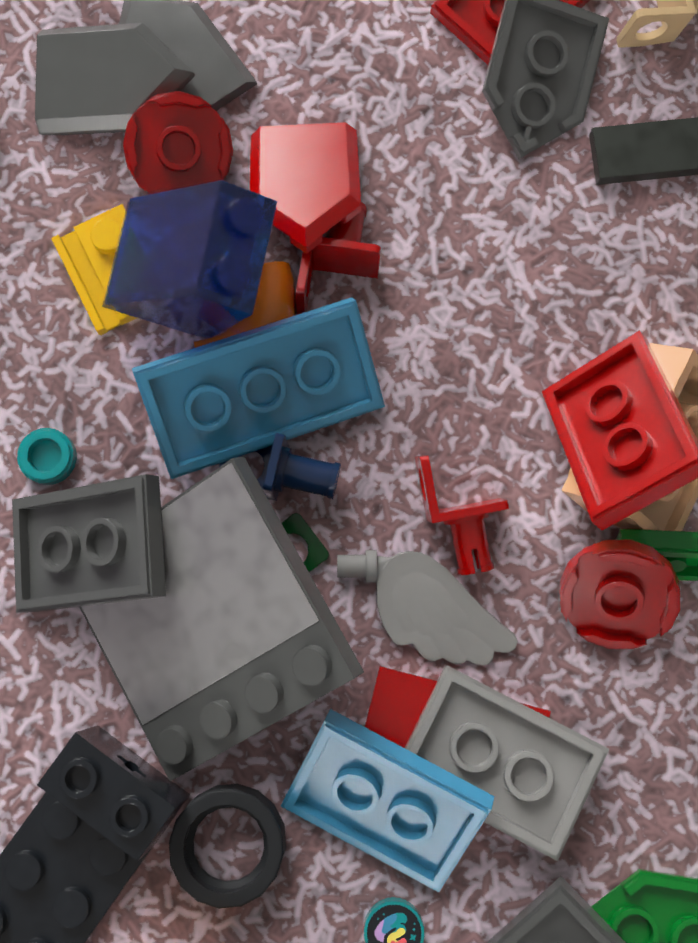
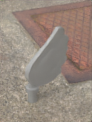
(429, 607)

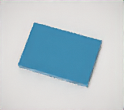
(387, 801)

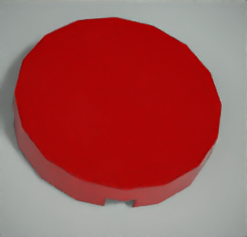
(176, 143)
(620, 594)

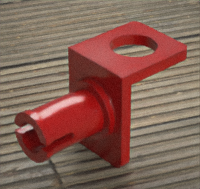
(338, 254)
(465, 522)

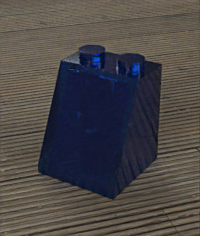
(191, 257)

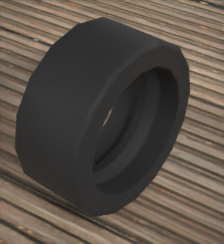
(186, 866)

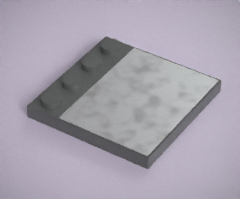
(234, 635)

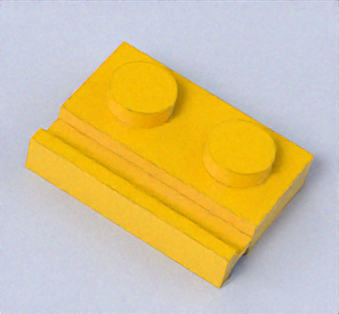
(89, 260)

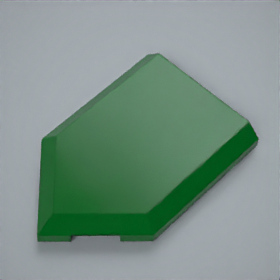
(652, 908)

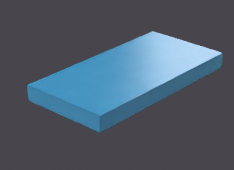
(259, 384)

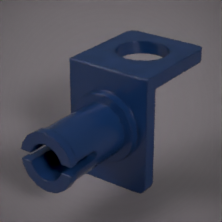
(295, 471)

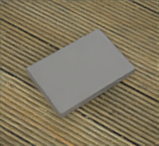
(512, 752)

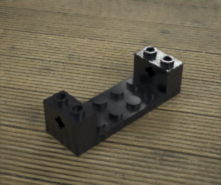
(82, 840)

